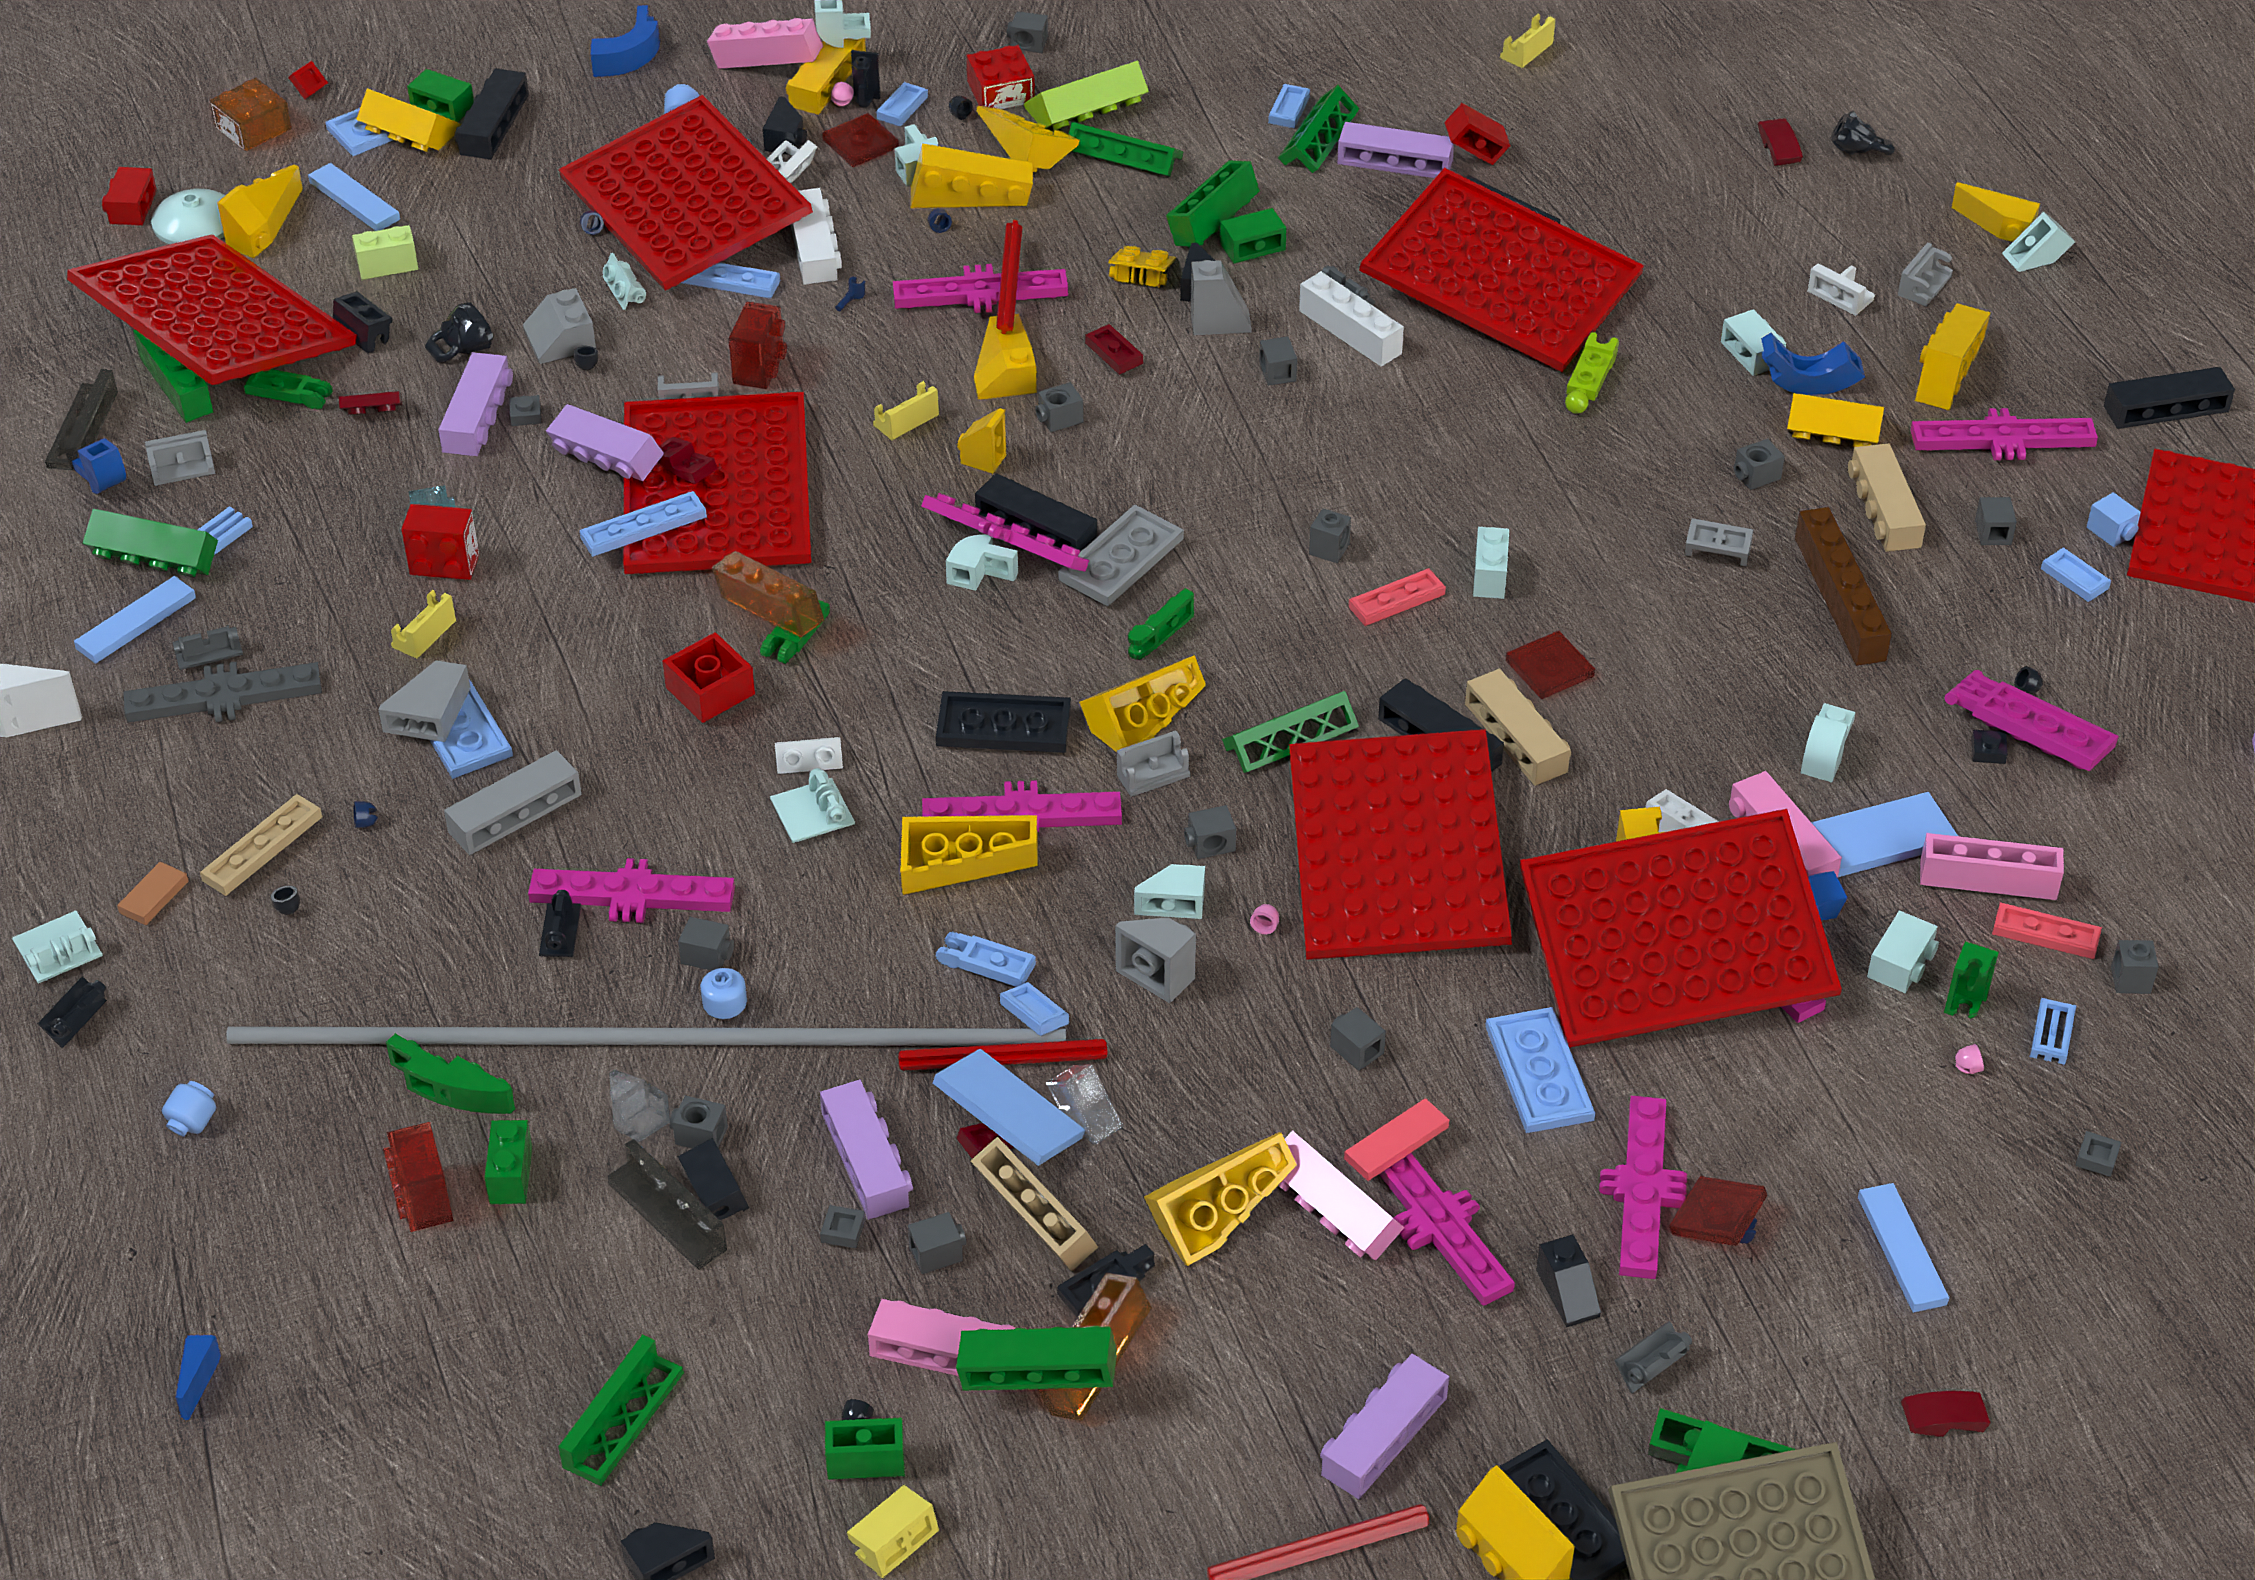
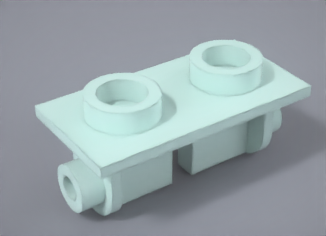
(623, 282)

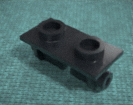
(865, 77)
(560, 926)
(73, 1010)

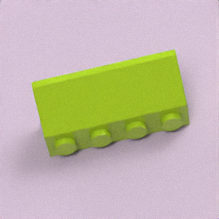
(1088, 96)

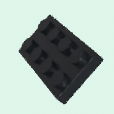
(1003, 721)
(1572, 1508)

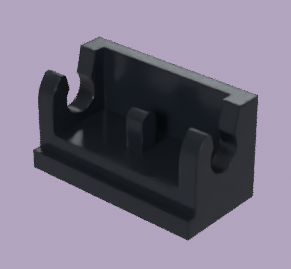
(363, 319)
(713, 1179)

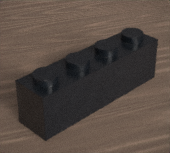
(492, 114)
(2169, 397)
(1036, 512)
(1415, 711)

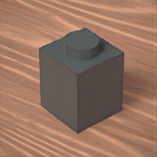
(1995, 521)
(705, 944)
(1357, 1038)
(936, 1242)

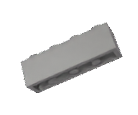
(512, 802)

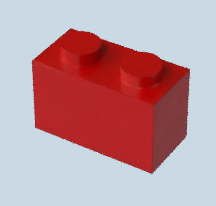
(1477, 134)
(129, 196)

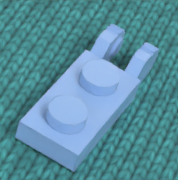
(986, 958)

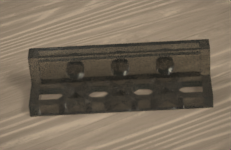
(87, 427)
(669, 1206)

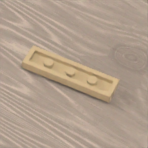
(261, 844)

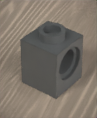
(1028, 31)
(1278, 361)
(1059, 407)
(1758, 464)
(1330, 535)
(1211, 832)
(2134, 966)
(698, 1122)

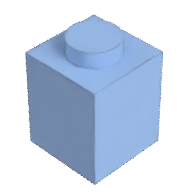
(2113, 519)

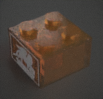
(250, 114)

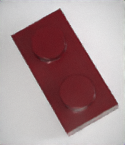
(1114, 349)
(358, 403)

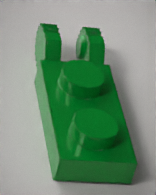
(289, 388)
(1161, 625)
(788, 641)

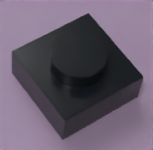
(1989, 746)

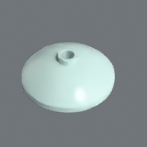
(188, 216)

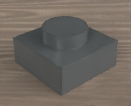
(525, 410)
(2098, 1153)
(842, 1226)

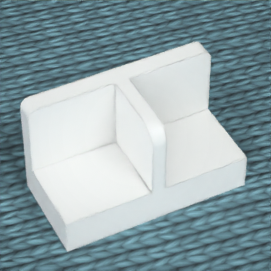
(1839, 288)

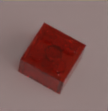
(757, 345)
(417, 1177)

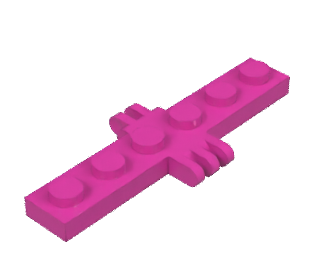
(977, 288)
(2004, 434)
(1016, 535)
(1051, 809)
(634, 890)
(1643, 1187)
(1444, 1221)

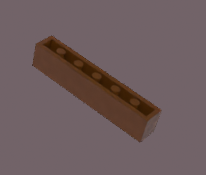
(1843, 586)

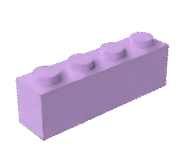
(1394, 150)
(475, 404)
(604, 442)
(865, 1149)
(1384, 1425)

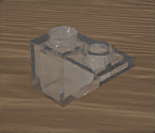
(1085, 1101)
(637, 1106)

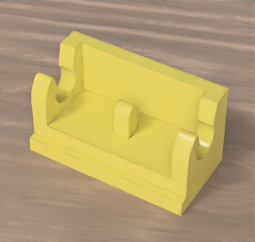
(1530, 43)
(908, 414)
(425, 627)
(893, 1530)

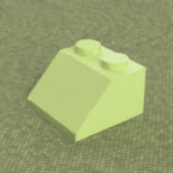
(385, 252)

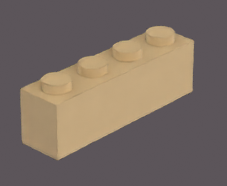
(1887, 497)
(1516, 722)
(1034, 1204)

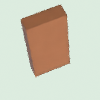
(152, 893)

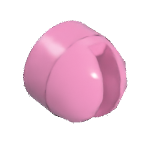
(842, 94)
(1264, 919)
(1969, 1060)

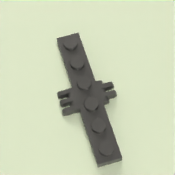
(222, 692)

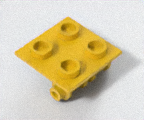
(1154, 262)

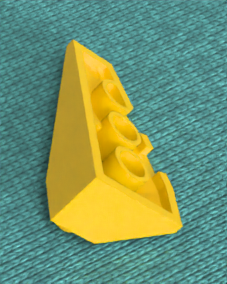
(1026, 139)
(257, 211)
(1005, 363)
(1143, 705)
(1212, 1201)

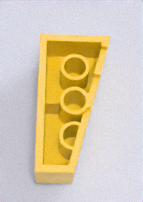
(968, 179)

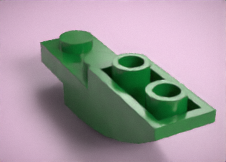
(455, 1084)

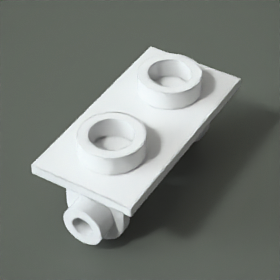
(808, 755)

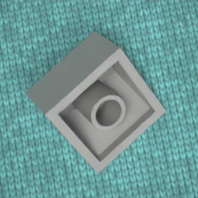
(559, 326)
(1156, 955)

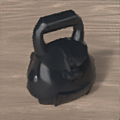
(1858, 137)
(462, 331)

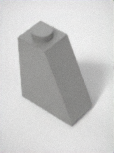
(1216, 301)
(427, 703)

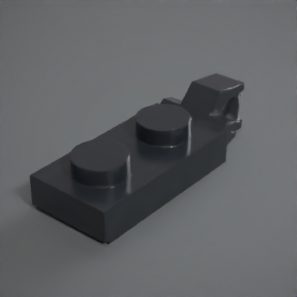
(1079, 1288)

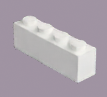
(815, 243)
(1351, 318)

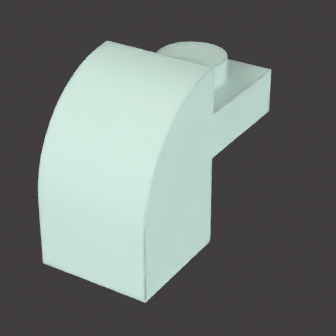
(835, 26)
(907, 155)
(979, 557)
(1827, 742)

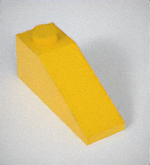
(1995, 212)

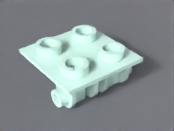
(812, 808)
(57, 946)

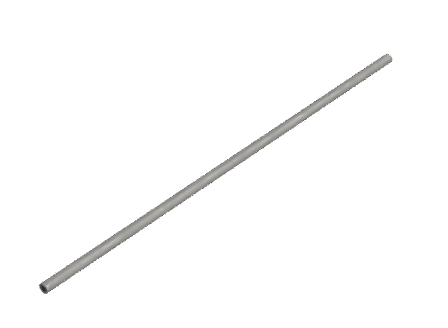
(642, 1036)

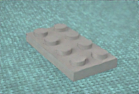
(1122, 555)

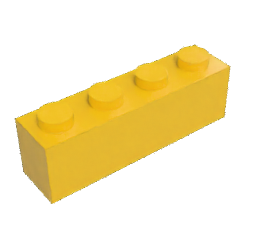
(814, 81)

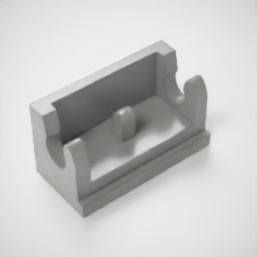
(1925, 275)
(688, 390)
(179, 457)
(1719, 539)
(1152, 763)

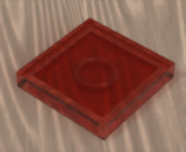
(860, 140)
(1550, 664)
(1718, 1210)

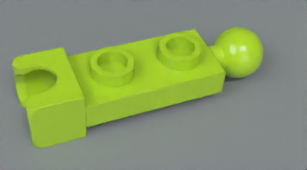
(1590, 373)

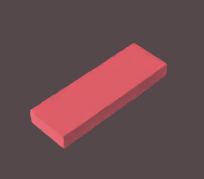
(1397, 597)
(2047, 930)
(1396, 1139)

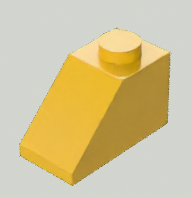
(984, 442)

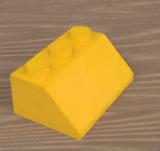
(405, 121)
(1834, 420)
(1512, 1533)

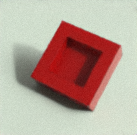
(308, 80)

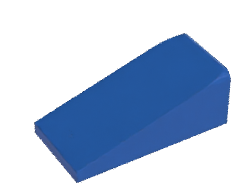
(198, 1364)

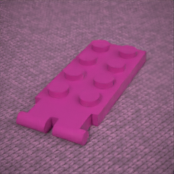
(2033, 720)

